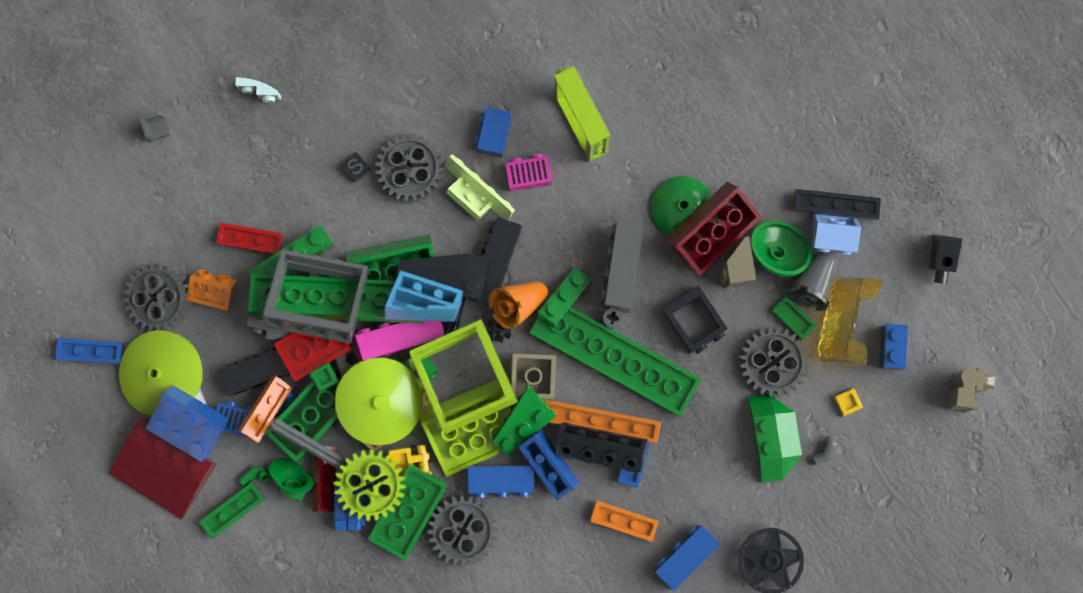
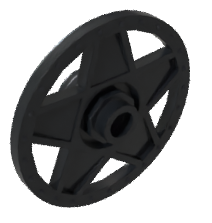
(771, 560)

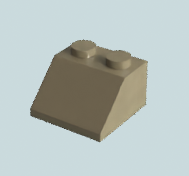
(740, 267)

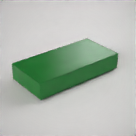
(793, 318)

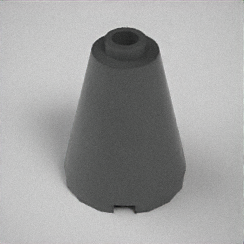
(816, 282)

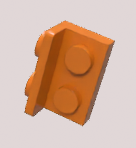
(211, 289)

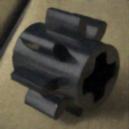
(497, 332)

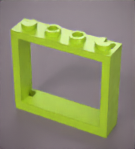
(581, 113)
(443, 343)

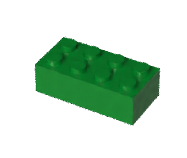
(310, 414)

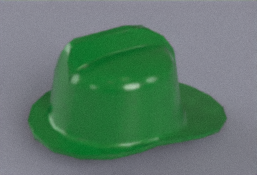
(291, 478)

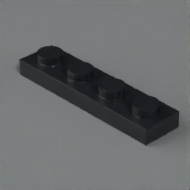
(836, 204)

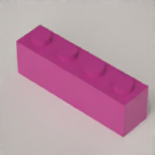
(395, 338)

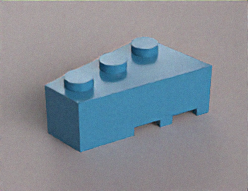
(422, 300)

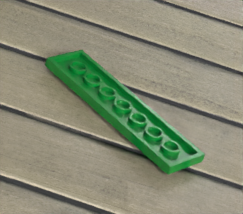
(323, 297)
(620, 359)

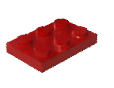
(307, 353)

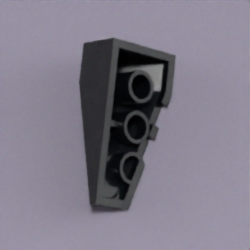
(457, 271)

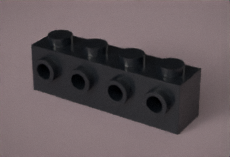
(601, 447)

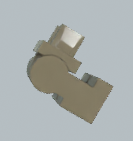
(965, 386)

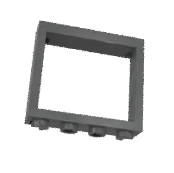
(310, 325)

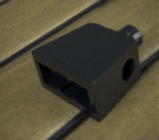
(950, 249)

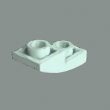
(262, 90)

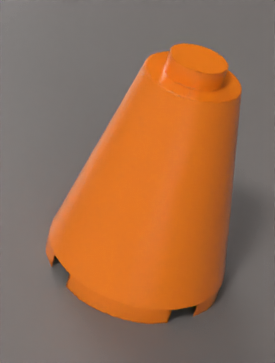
(516, 302)

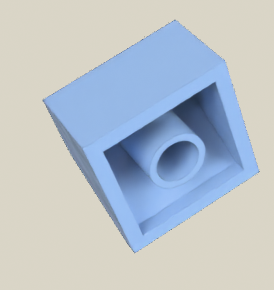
(835, 233)

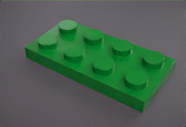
(403, 526)

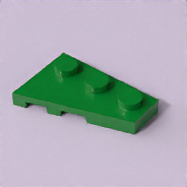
(524, 421)

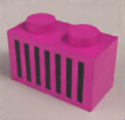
(528, 173)

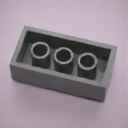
(623, 265)

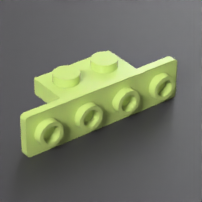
(473, 193)

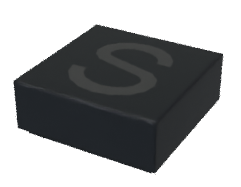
(355, 167)

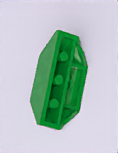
(774, 437)

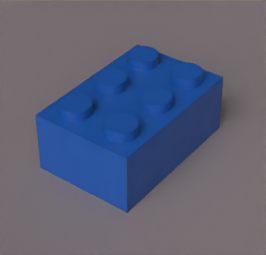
(187, 423)

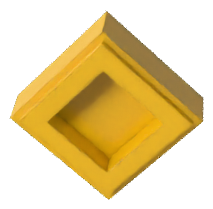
(848, 402)

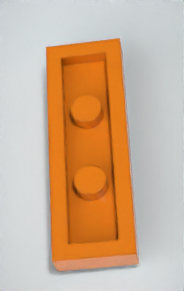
(265, 409)
(624, 521)

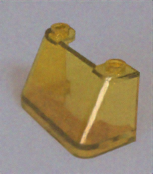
(839, 322)

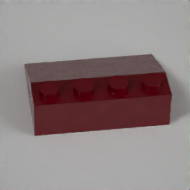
(160, 470)

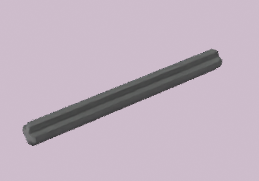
(314, 448)

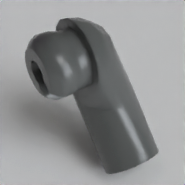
(828, 453)

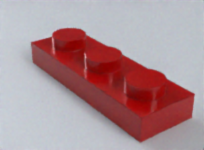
(249, 238)

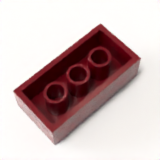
(713, 228)

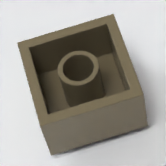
(534, 370)

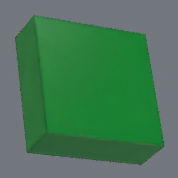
(324, 377)

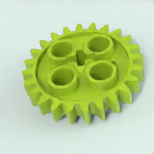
(379, 502)

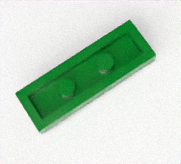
(564, 297)
(232, 510)

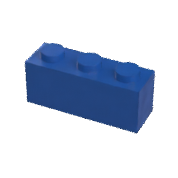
(549, 467)
(501, 481)
(686, 557)

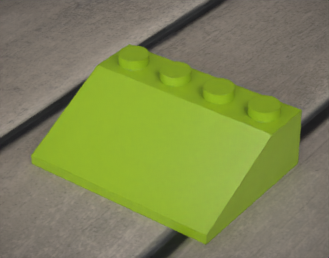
(473, 441)

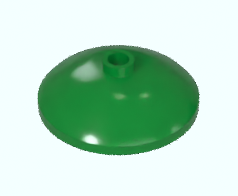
(667, 199)
(780, 248)

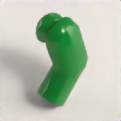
(254, 473)

